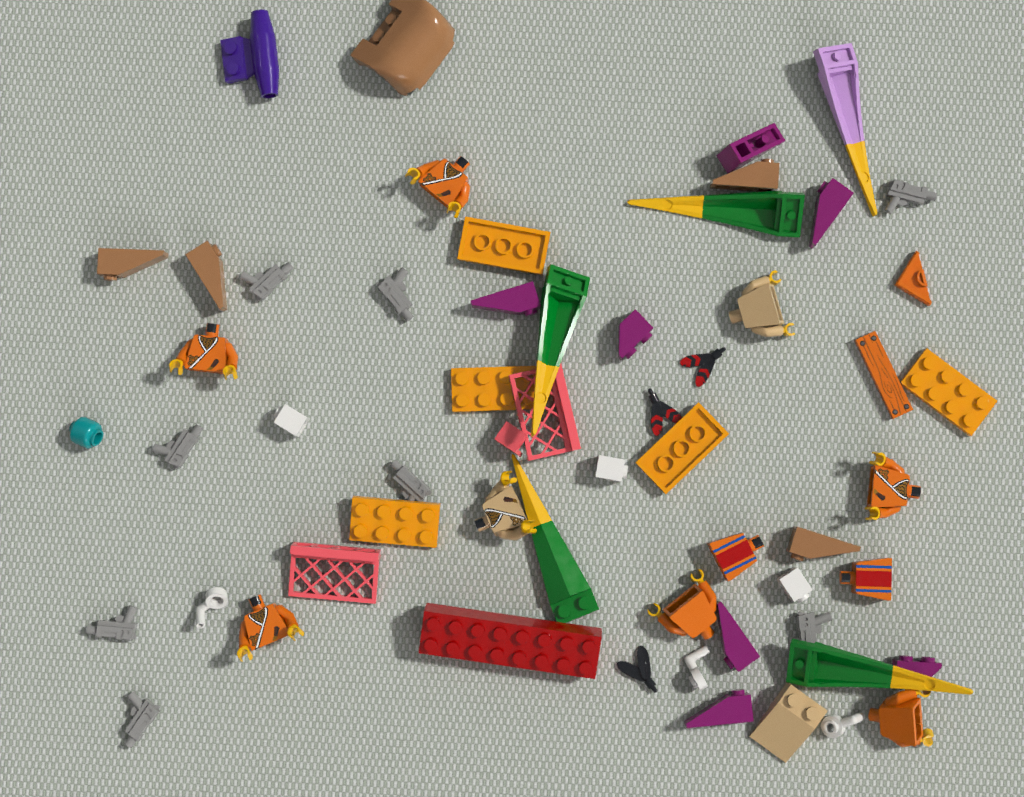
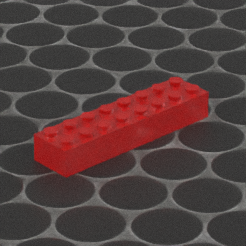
(510, 640)

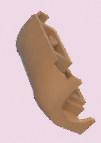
(407, 45)

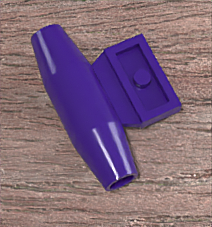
(253, 56)

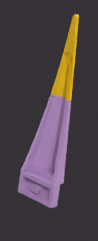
(841, 87)

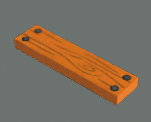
(883, 375)

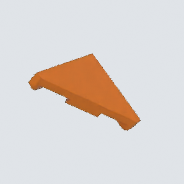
(914, 281)

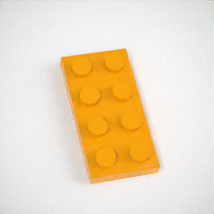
(503, 245)
(488, 389)
(948, 392)
(682, 448)
(394, 521)

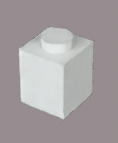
(290, 420)
(611, 468)
(794, 585)

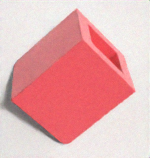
(511, 438)

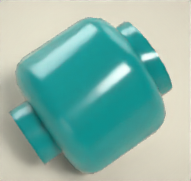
(86, 432)

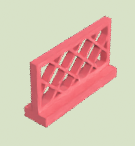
(563, 410)
(334, 553)

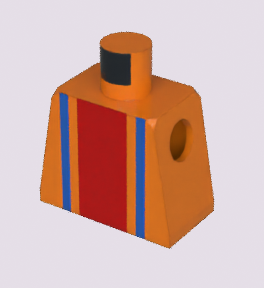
(734, 553)
(870, 578)

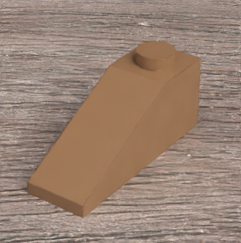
(755, 177)
(125, 262)
(210, 269)
(811, 545)

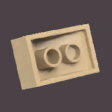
(788, 722)

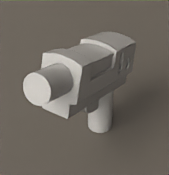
(904, 192)
(264, 284)
(393, 291)
(178, 451)
(413, 487)
(809, 625)
(120, 628)
(143, 715)

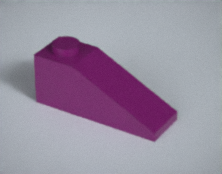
(750, 147)
(828, 205)
(515, 300)
(735, 644)
(726, 710)

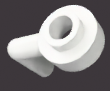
(215, 599)
(696, 678)
(839, 724)

